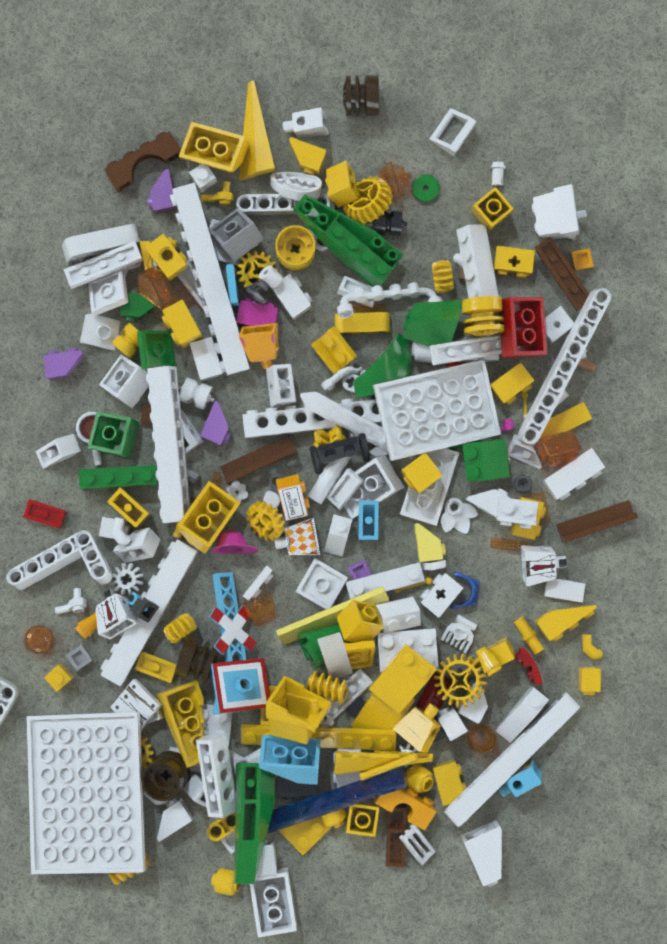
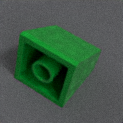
(432, 322)

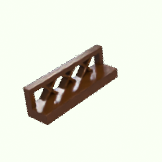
(562, 273)
(258, 459)
(596, 521)

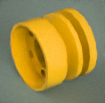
(299, 238)
(482, 315)

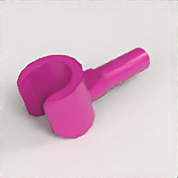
(507, 425)

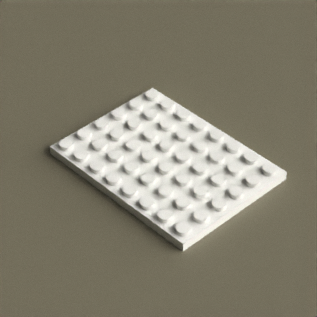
(85, 793)

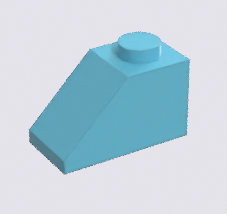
(368, 520)

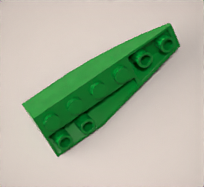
(350, 241)
(252, 817)

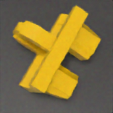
(323, 437)

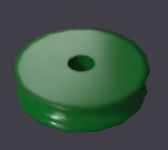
(429, 181)

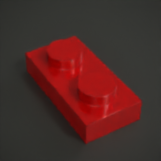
(44, 513)

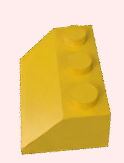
(214, 147)
(207, 516)

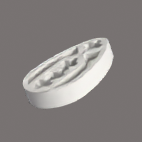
(296, 184)

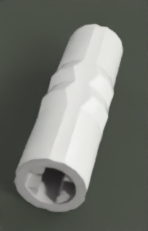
(327, 479)

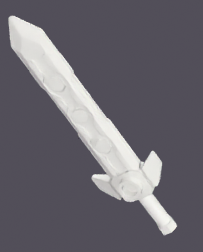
(349, 420)

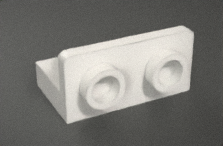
(517, 511)

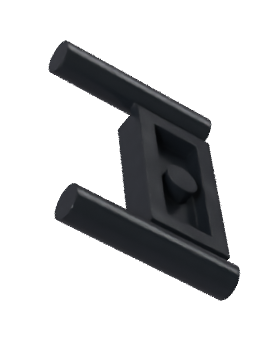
(339, 449)

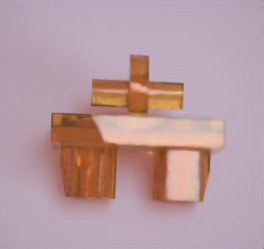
(391, 172)

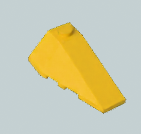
(184, 715)

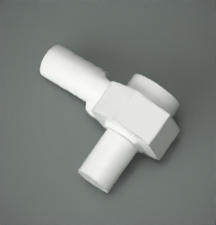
(76, 604)

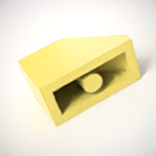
(428, 545)

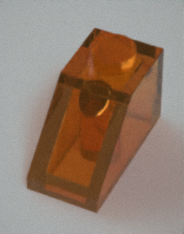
(156, 288)

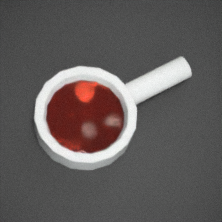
(84, 428)

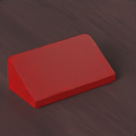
(430, 693)

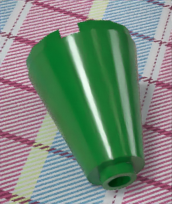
(310, 645)

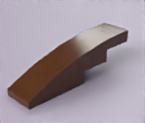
(394, 829)

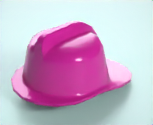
(232, 542)

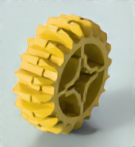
(373, 200)
(449, 692)

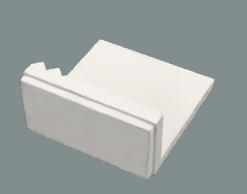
(99, 331)

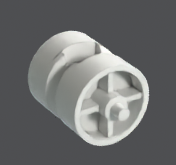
(192, 392)

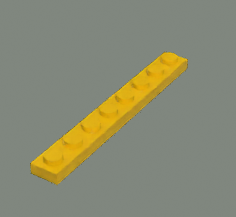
(331, 737)

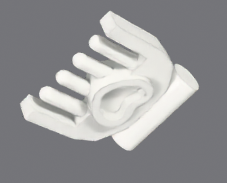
(461, 631)

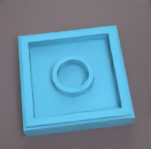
(232, 286)

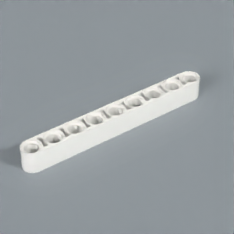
(572, 361)
(511, 759)

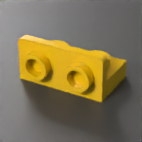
(334, 350)

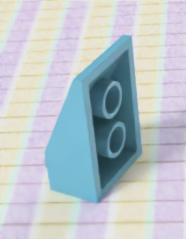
(291, 759)

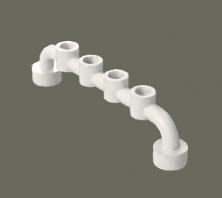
(395, 292)

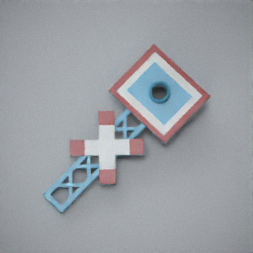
(228, 674)

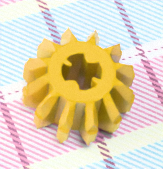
(442, 276)
(180, 628)

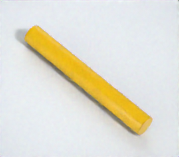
(388, 766)

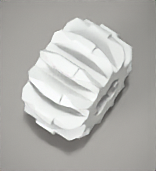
(124, 572)

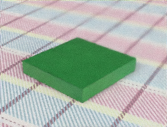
(155, 348)

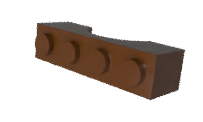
(122, 171)

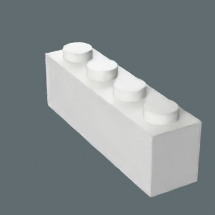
(477, 261)

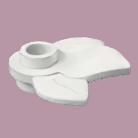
(458, 519)

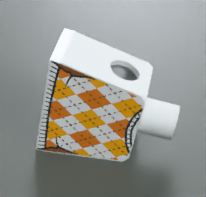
(300, 539)

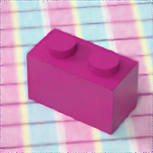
(256, 314)

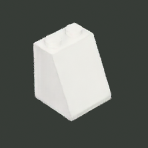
(485, 851)

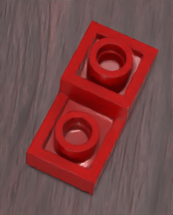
(526, 660)

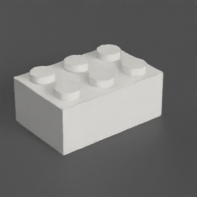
(420, 640)
(273, 904)

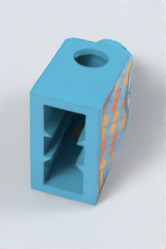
(527, 774)

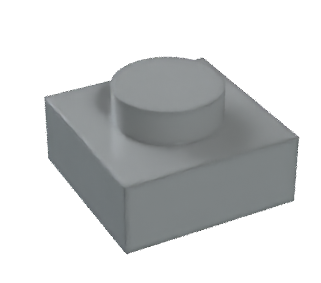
(79, 657)

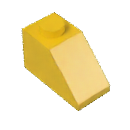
(308, 156)

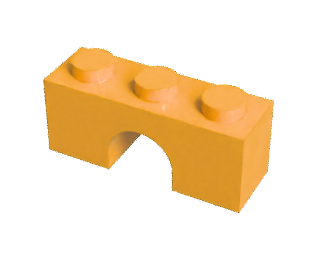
(420, 811)

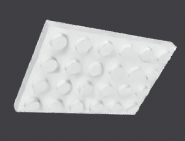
(437, 409)

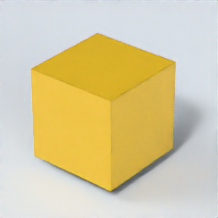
(492, 209)
(421, 473)
(359, 621)
(363, 819)

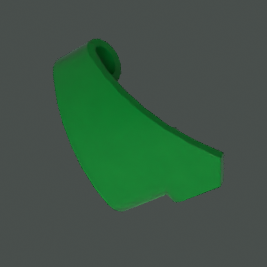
(388, 367)

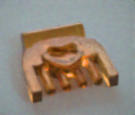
(261, 610)

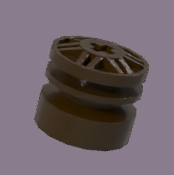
(362, 95)
(196, 659)
(165, 776)

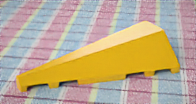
(258, 156)
(360, 761)

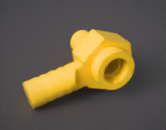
(224, 197)

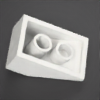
(378, 484)

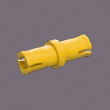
(528, 635)

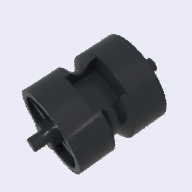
(389, 223)

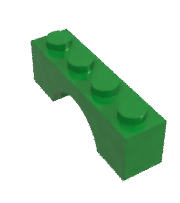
(118, 477)

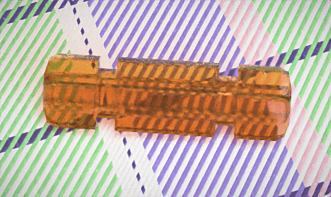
(365, 309)
(507, 544)

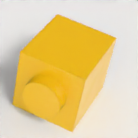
(59, 677)
(589, 680)

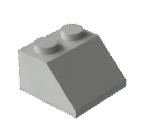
(236, 234)

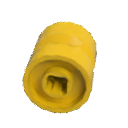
(127, 341)

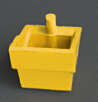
(295, 711)

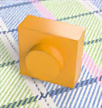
(581, 259)

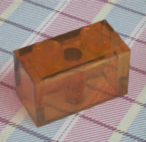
(557, 448)

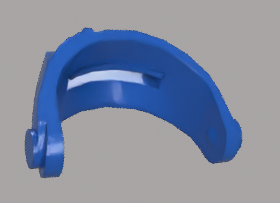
(472, 601)

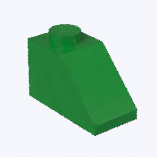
(136, 308)

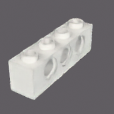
(216, 775)

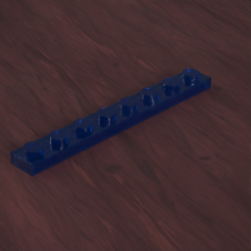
(336, 799)

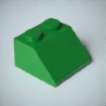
(113, 434)
(486, 460)

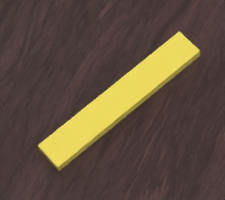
(328, 617)

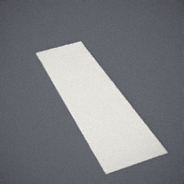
(335, 655)

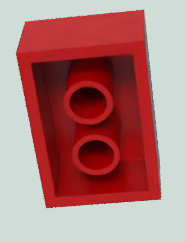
(523, 327)

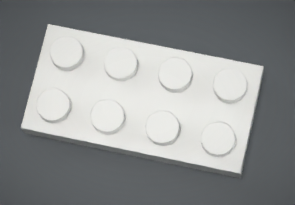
(429, 503)

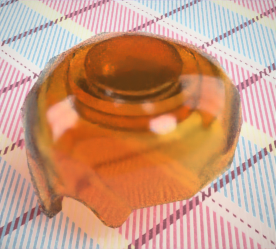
(38, 639)
(489, 738)

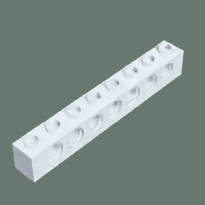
(251, 419)

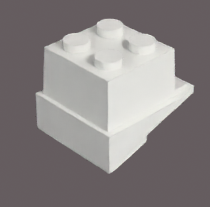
(557, 214)

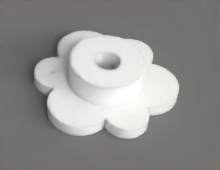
(243, 494)

